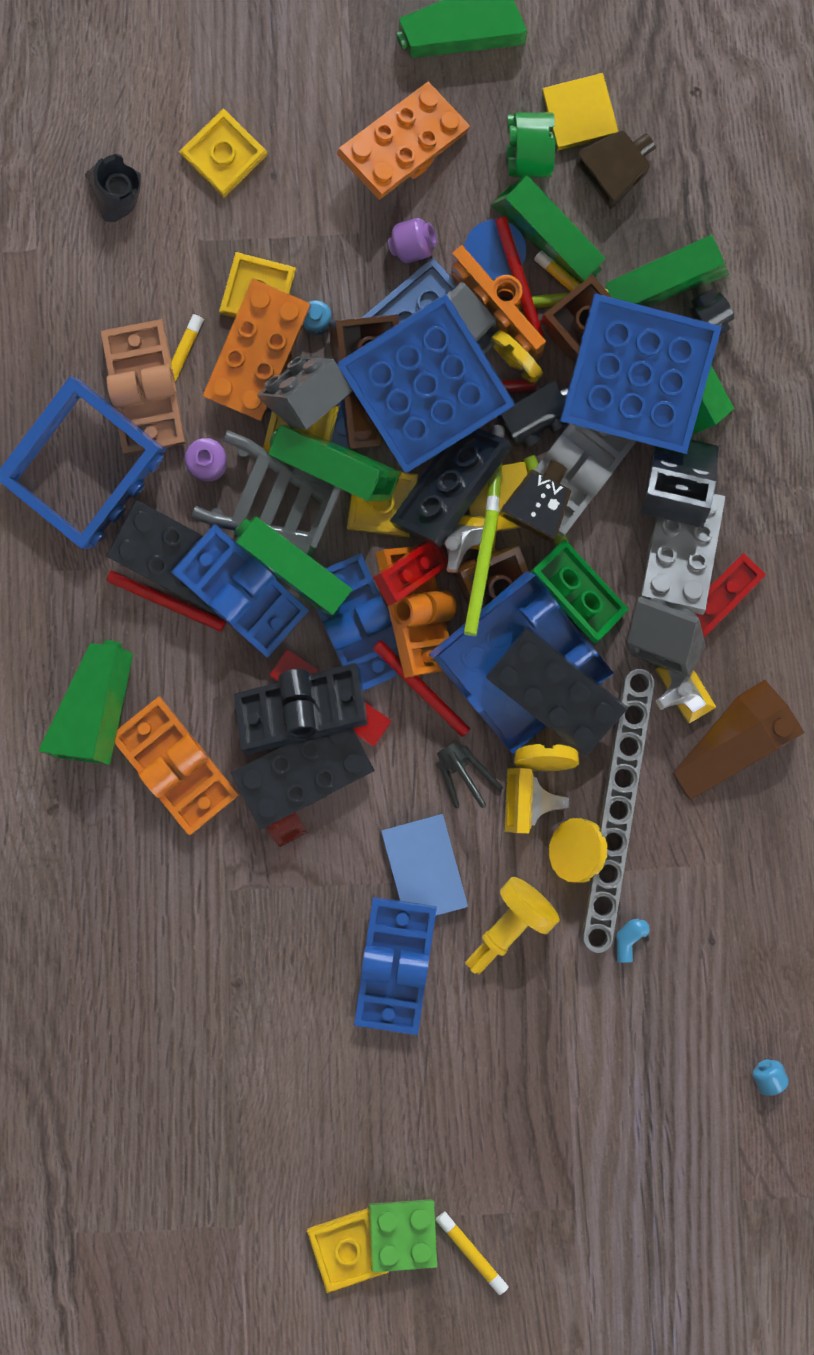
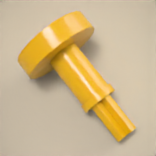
(525, 909)

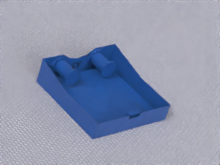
(640, 373)
(426, 383)
(501, 621)

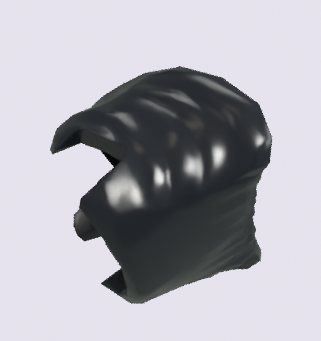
(114, 186)

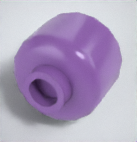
(412, 240)
(206, 460)

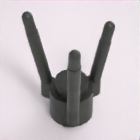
(454, 758)

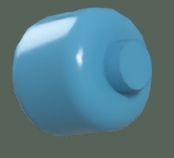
(318, 318)
(770, 1077)

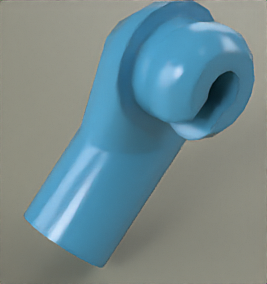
(627, 936)

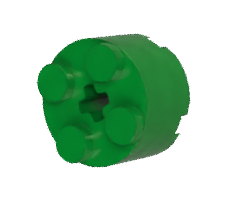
(530, 144)

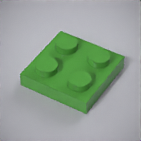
(402, 1235)

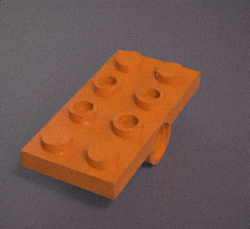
(403, 141)
(489, 292)
(256, 348)
(418, 619)
(174, 766)

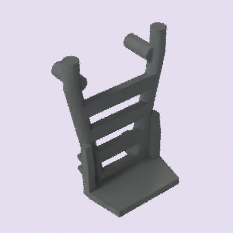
(309, 487)

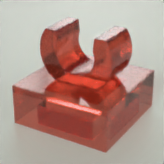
(287, 829)

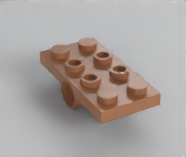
(143, 383)

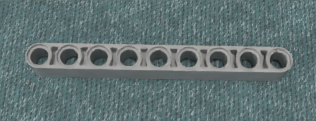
(627, 796)

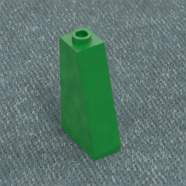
(461, 27)
(548, 228)
(671, 274)
(334, 463)
(291, 565)
(92, 707)

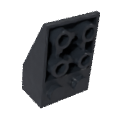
(681, 484)

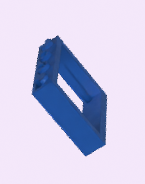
(42, 431)

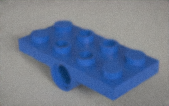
(240, 590)
(361, 623)
(395, 965)

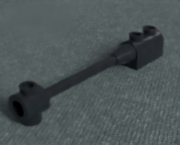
(545, 405)

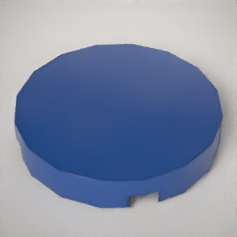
(486, 248)

